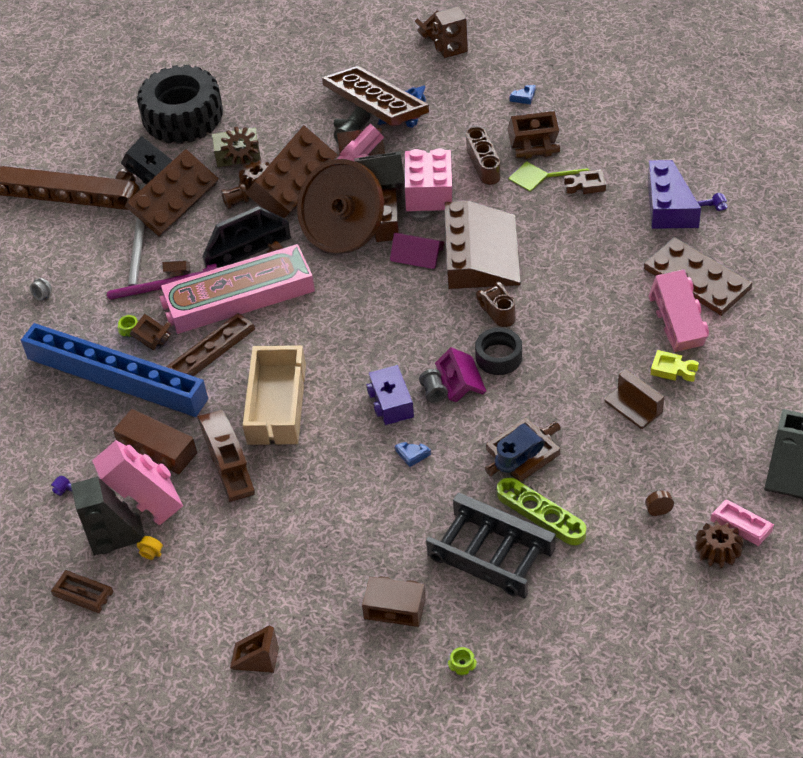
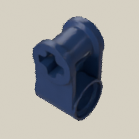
(517, 448)

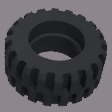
(181, 122)

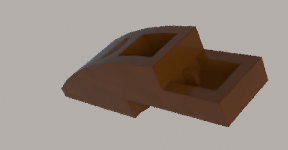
(227, 455)

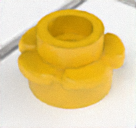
(149, 547)

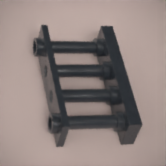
(492, 520)

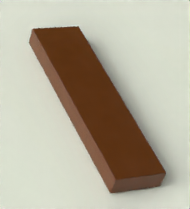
(213, 345)

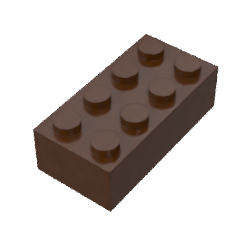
(282, 180)

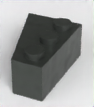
(104, 517)

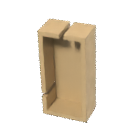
(274, 395)

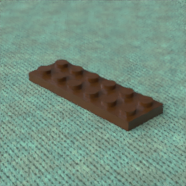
(376, 95)

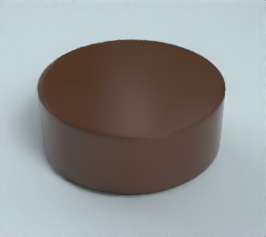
(659, 503)

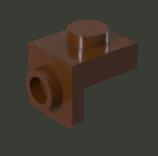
(426, 29)
(151, 332)

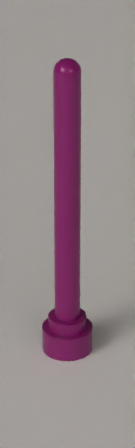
(151, 286)

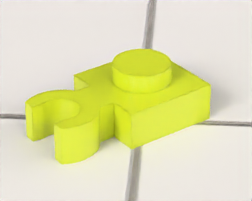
(670, 365)

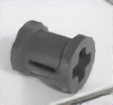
(432, 383)

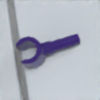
(717, 200)
(60, 485)

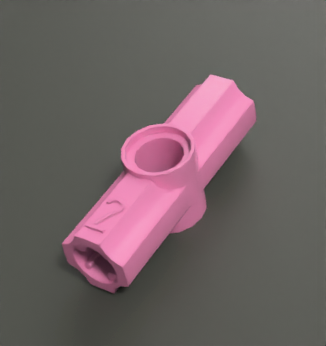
(362, 144)

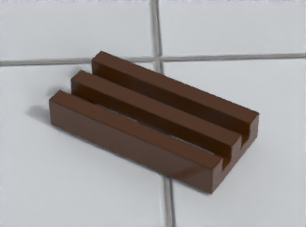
(78, 600)

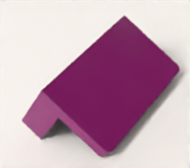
(415, 250)
(459, 374)

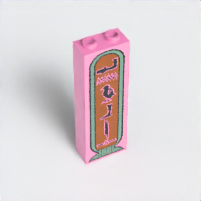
(236, 289)

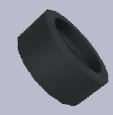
(498, 336)

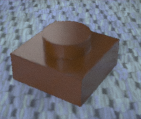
(176, 268)

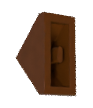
(256, 652)

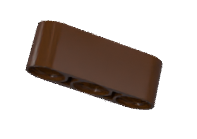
(483, 155)

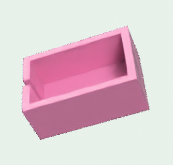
(427, 180)

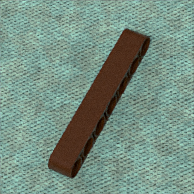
(66, 187)

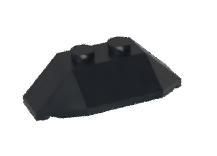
(244, 236)

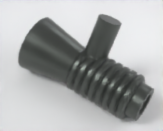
(354, 122)

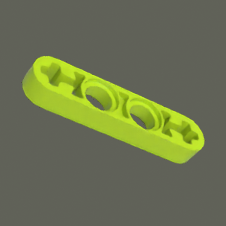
(544, 508)

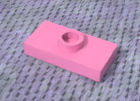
(749, 525)

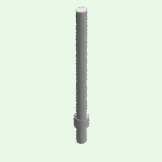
(136, 251)

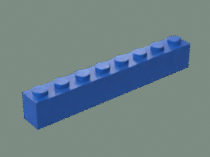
(115, 369)

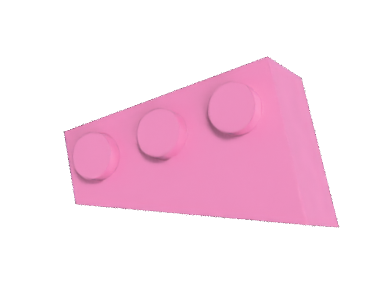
(679, 310)
(139, 478)

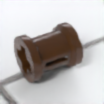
(234, 195)

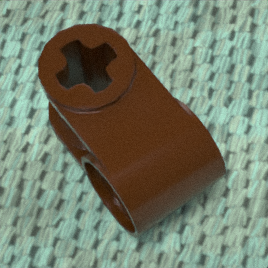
(498, 304)

